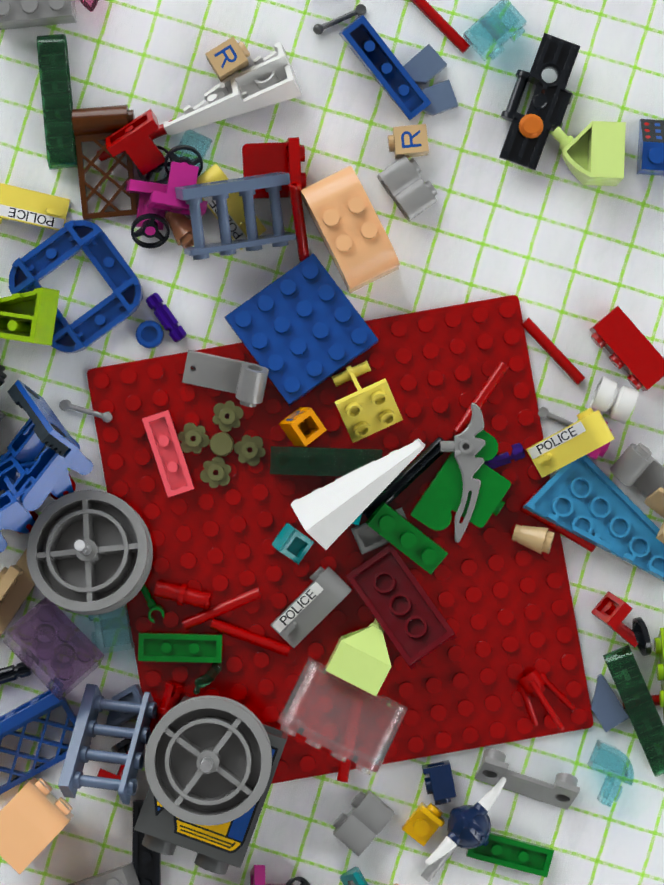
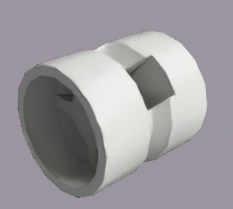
(615, 400)

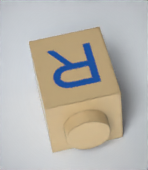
(228, 58)
(409, 141)

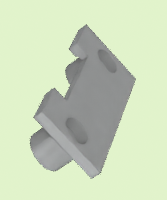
(560, 794)

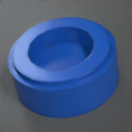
(149, 334)

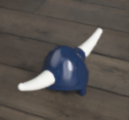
(468, 825)

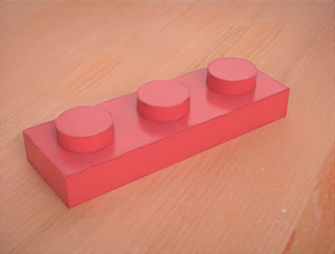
(168, 453)

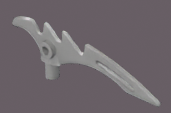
(465, 448)

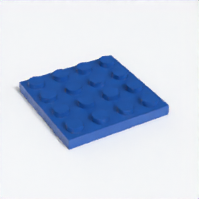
(301, 329)

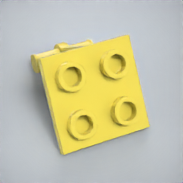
(367, 408)

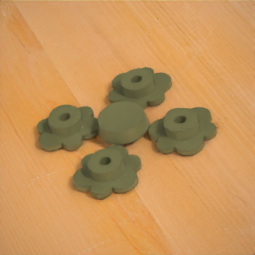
(221, 444)

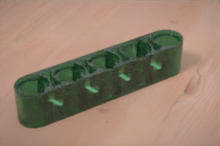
(56, 101)
(638, 705)

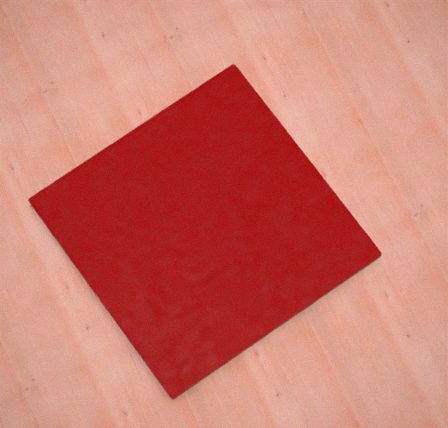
(495, 594)

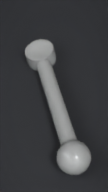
(66, 405)
(543, 413)

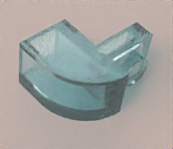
(616, 767)

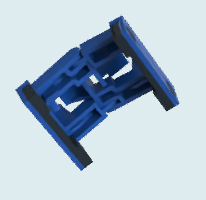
(30, 479)

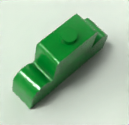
(447, 487)

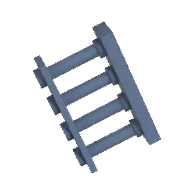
(220, 193)
(87, 727)

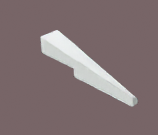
(259, 86)
(337, 505)

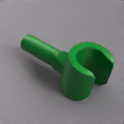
(151, 603)

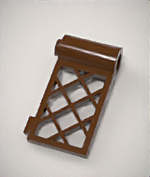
(96, 125)

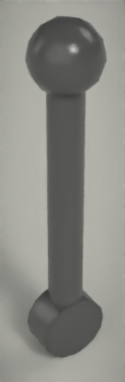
(359, 10)

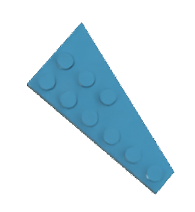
(596, 510)

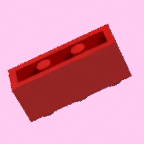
(629, 349)

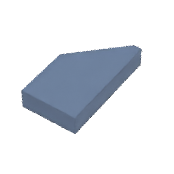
(425, 65)
(441, 98)
(132, 694)
(606, 705)

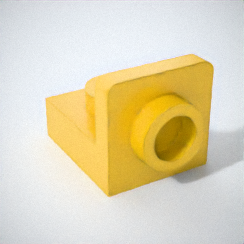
(423, 823)

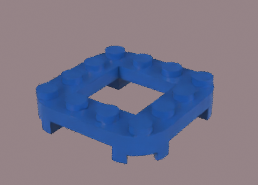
(58, 249)

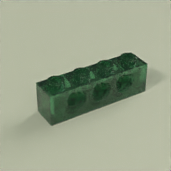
(319, 460)

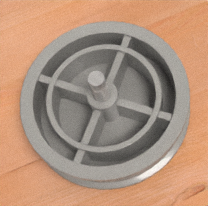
(89, 552)
(208, 760)

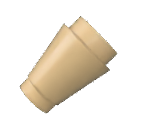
(535, 538)

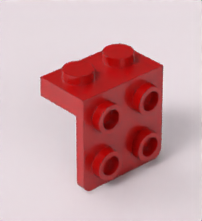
(275, 157)

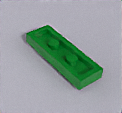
(407, 537)
(180, 647)
(514, 854)

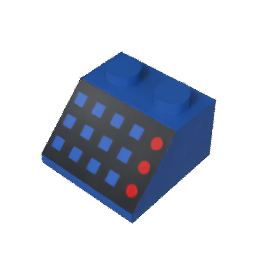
(651, 147)

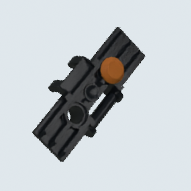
(548, 105)

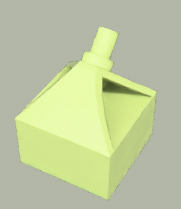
(595, 153)
(361, 658)

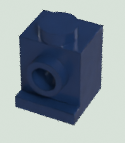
(439, 782)

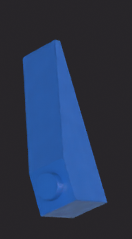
(384, 67)

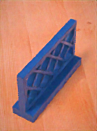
(22, 716)

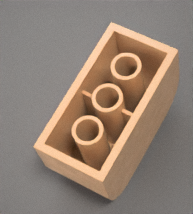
(350, 229)
(31, 823)

